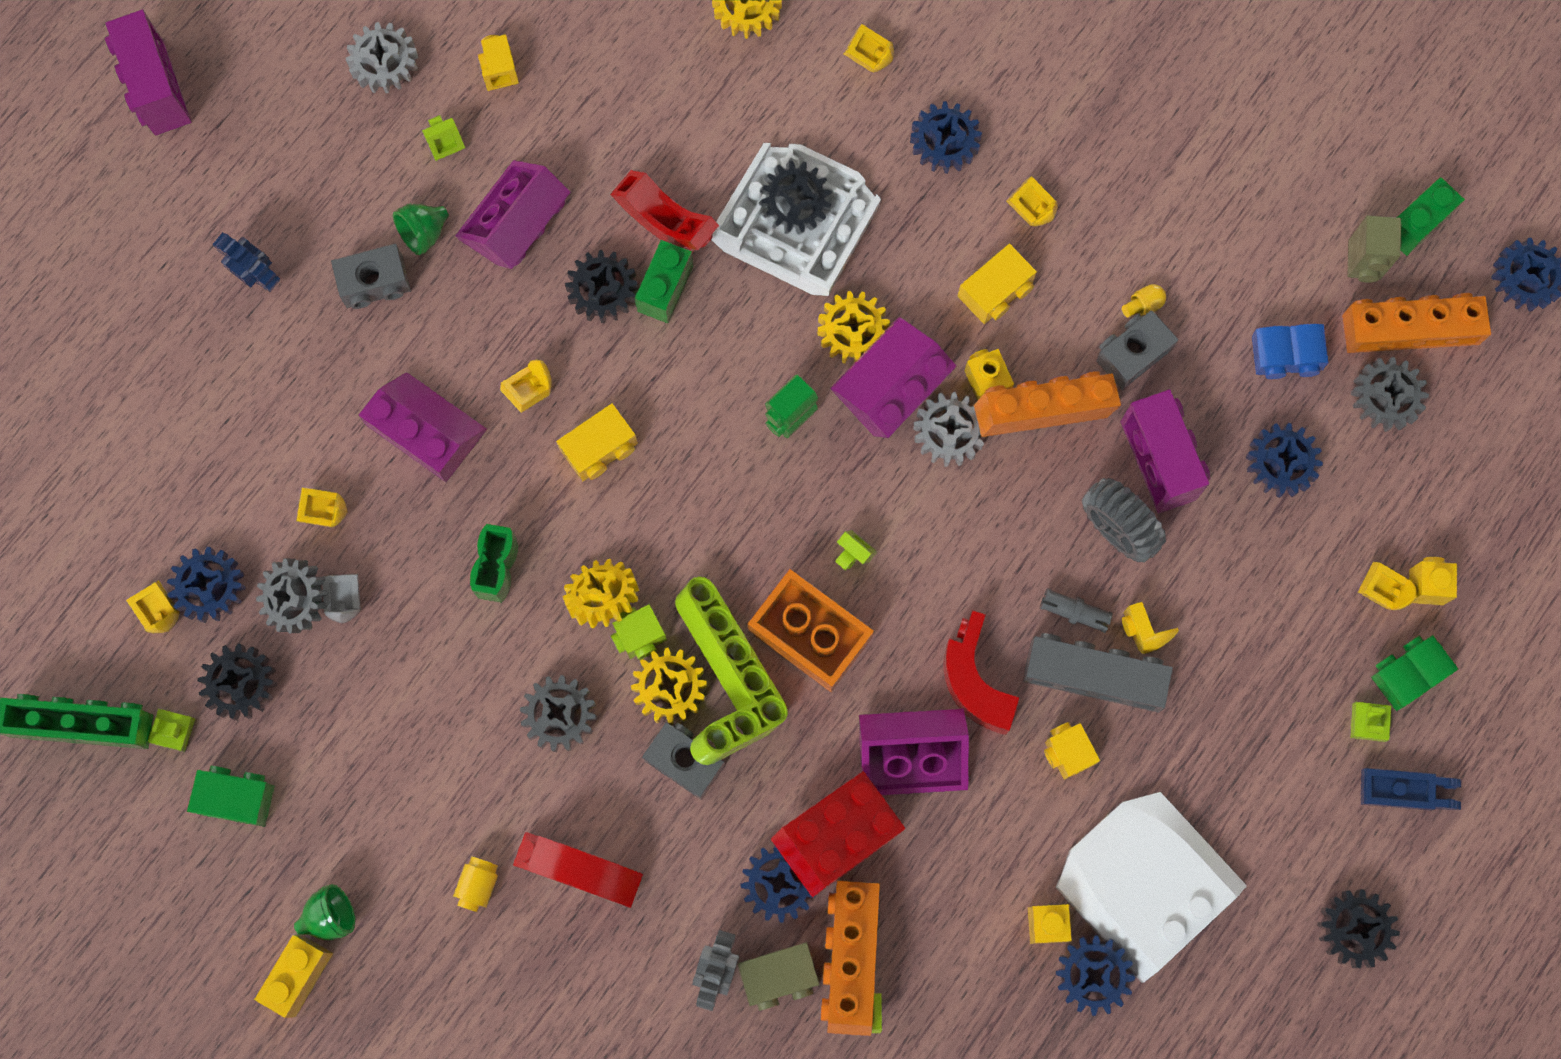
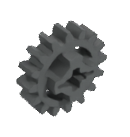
(1400, 385)
(292, 595)
(570, 702)
(715, 970)

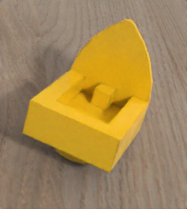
(870, 49)
(1033, 203)
(528, 385)
(321, 508)
(1388, 587)
(154, 609)
(1138, 625)

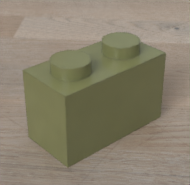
(1374, 248)
(778, 975)

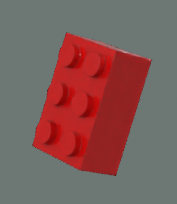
(837, 833)

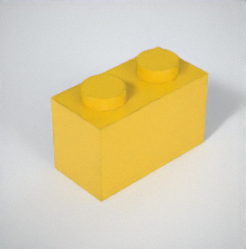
(997, 284)
(598, 443)
(293, 976)

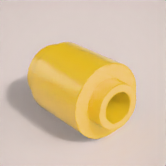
(476, 884)

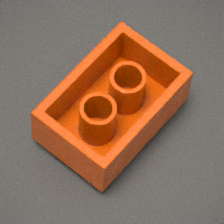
(810, 630)

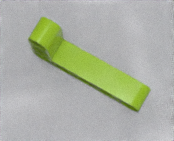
(731, 674)

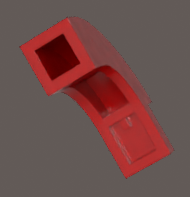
(661, 214)
(980, 701)
(578, 869)

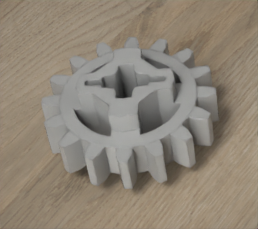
(395, 60)
(937, 429)

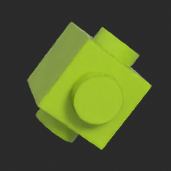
(638, 633)

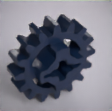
(935, 126)
(246, 262)
(1520, 284)
(1298, 459)
(198, 571)
(773, 899)
(1106, 987)

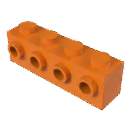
(1416, 323)
(1046, 404)
(853, 958)

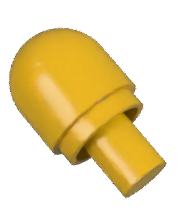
(1144, 300)

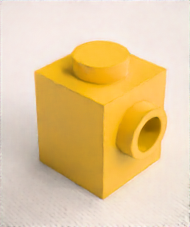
(987, 370)
(1434, 581)
(1070, 750)

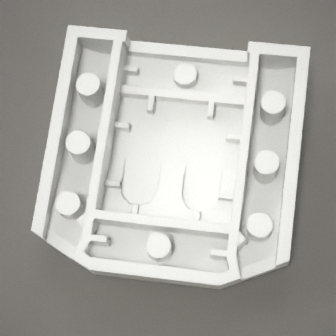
(804, 260)
(1147, 882)

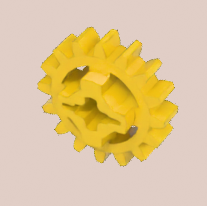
(748, 15)
(840, 329)
(601, 593)
(653, 692)

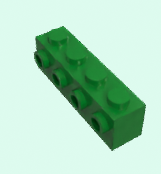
(75, 723)

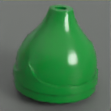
(420, 225)
(326, 914)

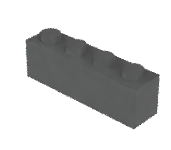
(1098, 673)

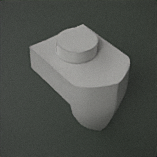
(343, 597)

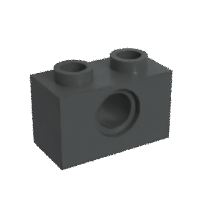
(353, 271)
(1127, 366)
(663, 755)

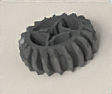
(1124, 520)

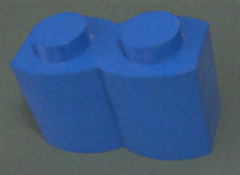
(1290, 349)

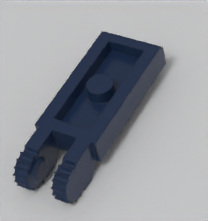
(1406, 790)

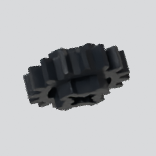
(791, 211)
(596, 273)
(223, 685)
(1355, 915)

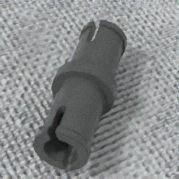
(1076, 610)

